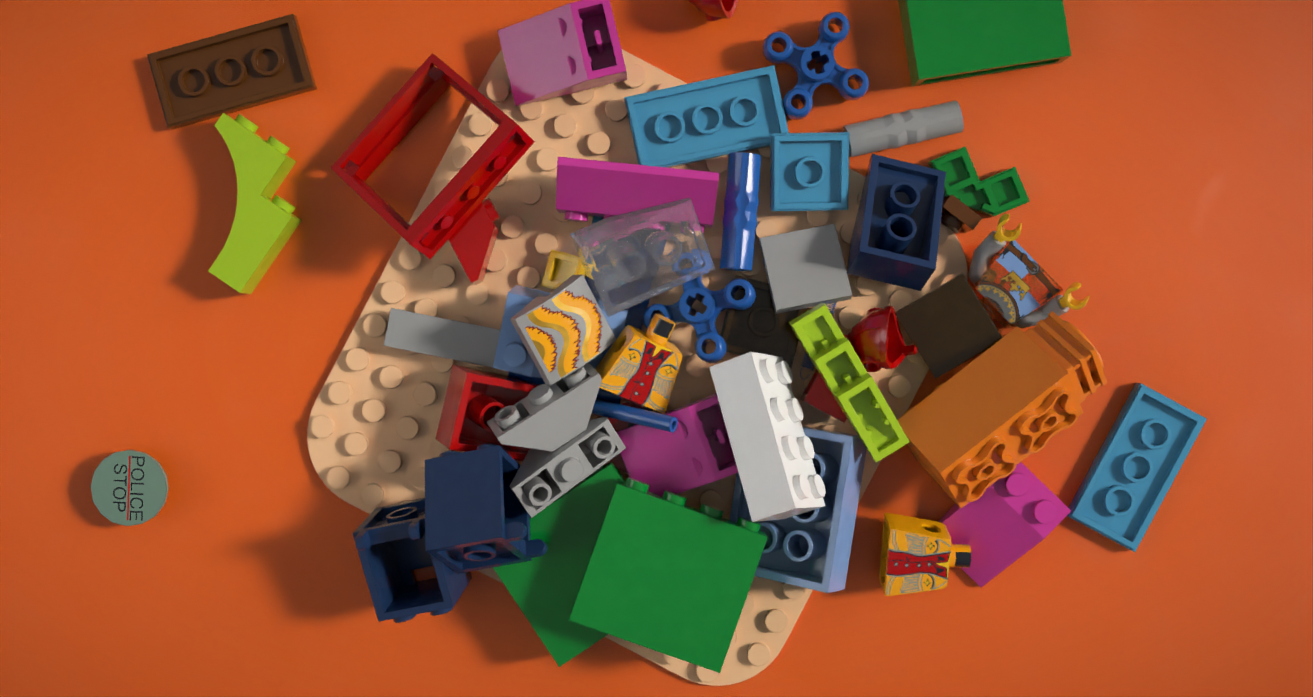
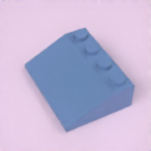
(815, 545)

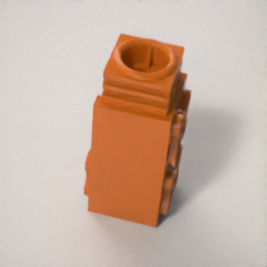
(1003, 407)

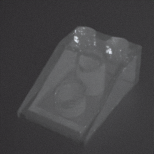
(642, 253)

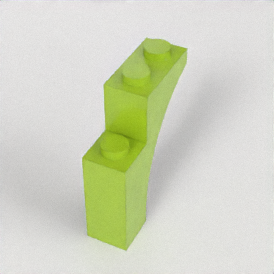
(259, 223)

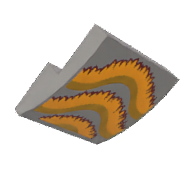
(563, 329)

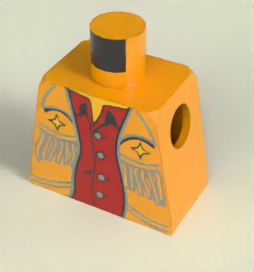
(642, 364)
(917, 555)

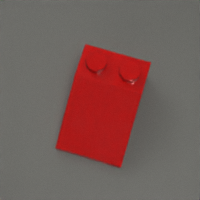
(473, 400)

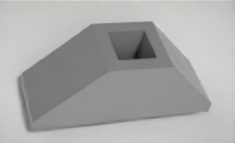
(550, 412)
(550, 474)

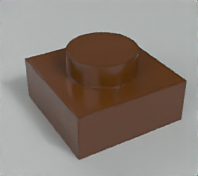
(958, 215)

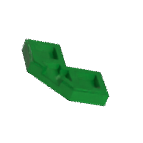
(987, 196)

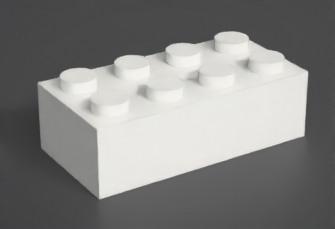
(767, 436)

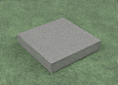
(805, 268)

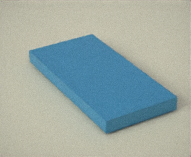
(706, 118)
(1135, 466)

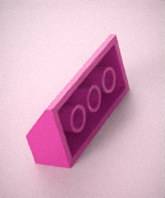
(618, 188)

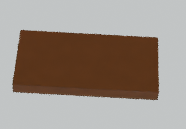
(232, 71)

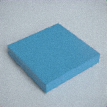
(809, 171)

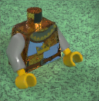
(1014, 284)

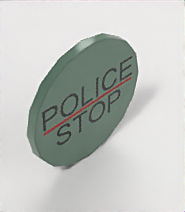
(129, 487)

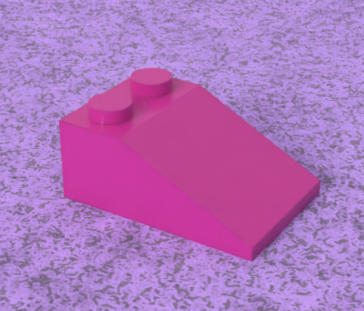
(1004, 522)

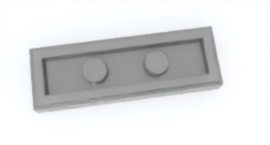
(441, 337)

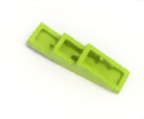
(849, 382)

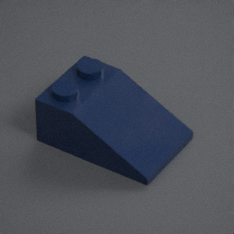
(897, 223)

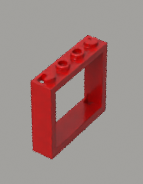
(465, 189)

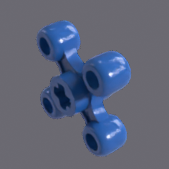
(823, 52)
(704, 323)

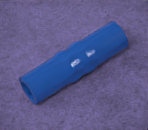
(740, 211)

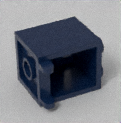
(473, 512)
(390, 550)

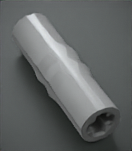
(904, 128)

